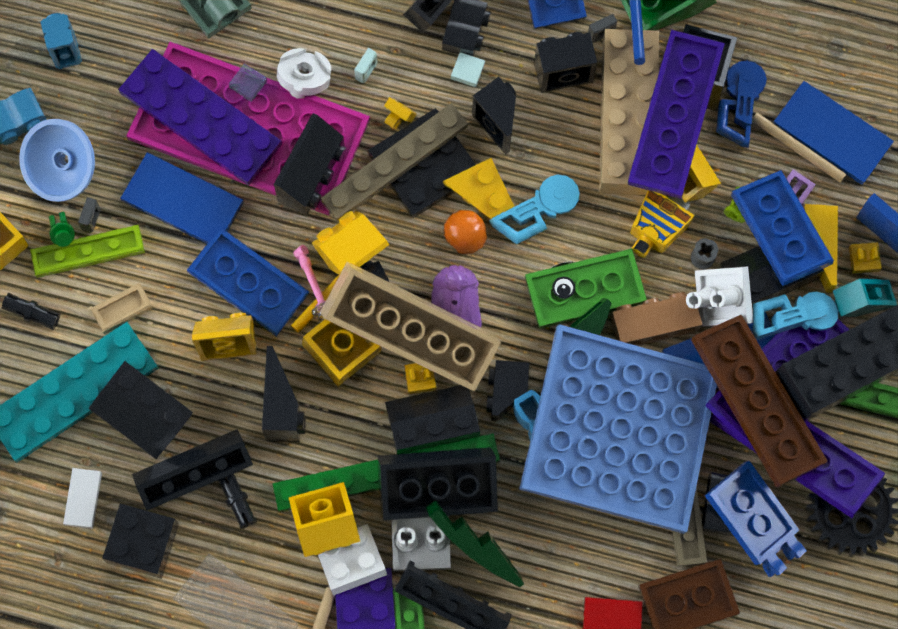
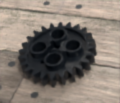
(846, 534)

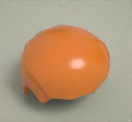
(465, 231)

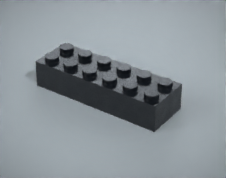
(843, 365)

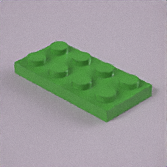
(606, 276)

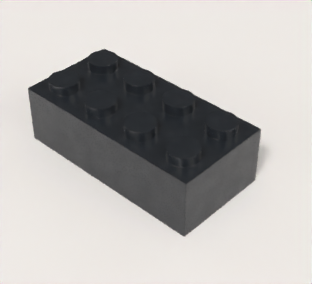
(456, 479)

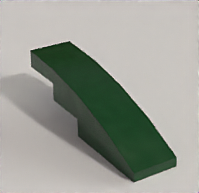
(482, 549)

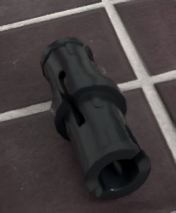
(31, 311)
(237, 501)

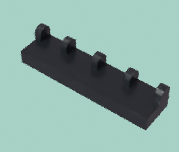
(449, 601)

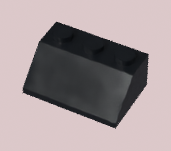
(310, 165)
(762, 278)
(140, 410)
(432, 419)

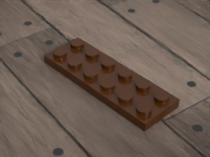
(759, 401)

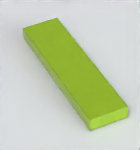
(87, 251)

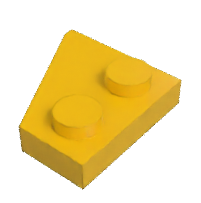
(482, 188)

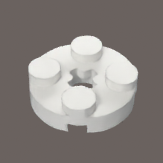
(303, 84)

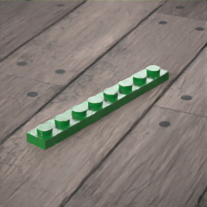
(364, 476)

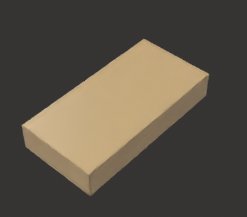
(121, 308)

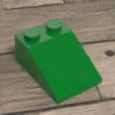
(662, 13)

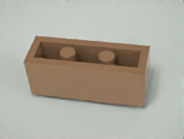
(655, 320)

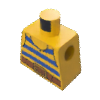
(658, 224)

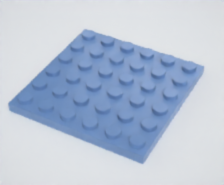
(619, 429)

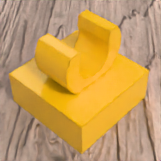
(399, 113)
(865, 258)
(419, 379)

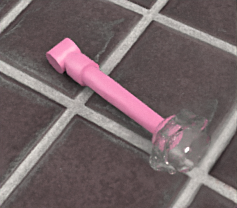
(301, 254)

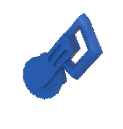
(744, 84)

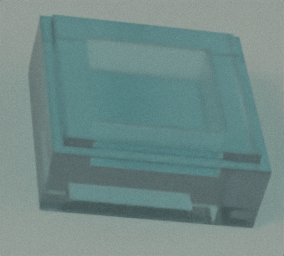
(247, 82)

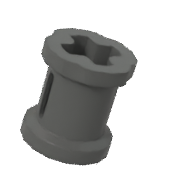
(702, 261)

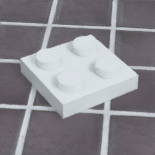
(353, 564)

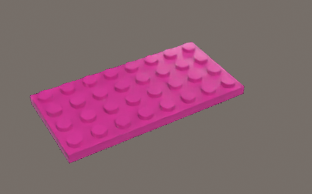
(271, 108)

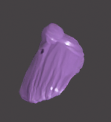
(457, 292)

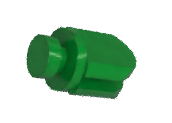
(61, 233)

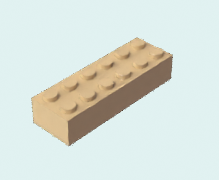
(624, 106)
(410, 326)

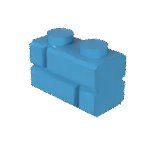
(61, 40)

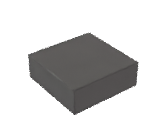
(597, 28)
(89, 215)

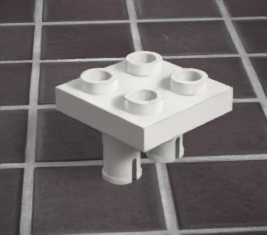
(722, 295)
(420, 542)

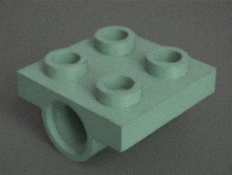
(215, 14)

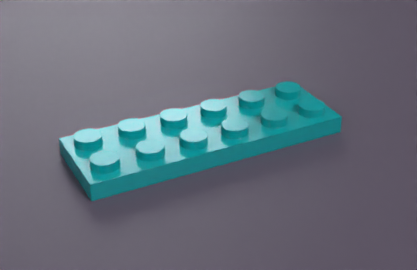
(68, 391)

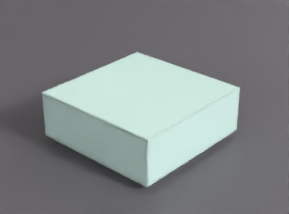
(366, 66)
(467, 69)

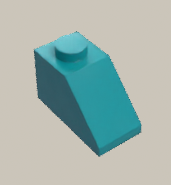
(864, 297)

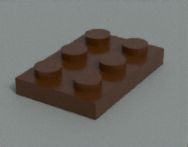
(690, 598)

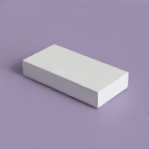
(82, 498)

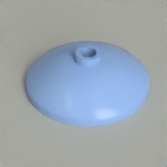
(44, 160)

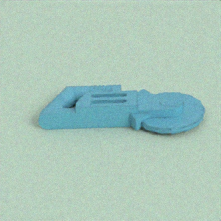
(556, 196)
(811, 310)

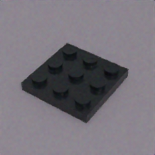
(423, 184)

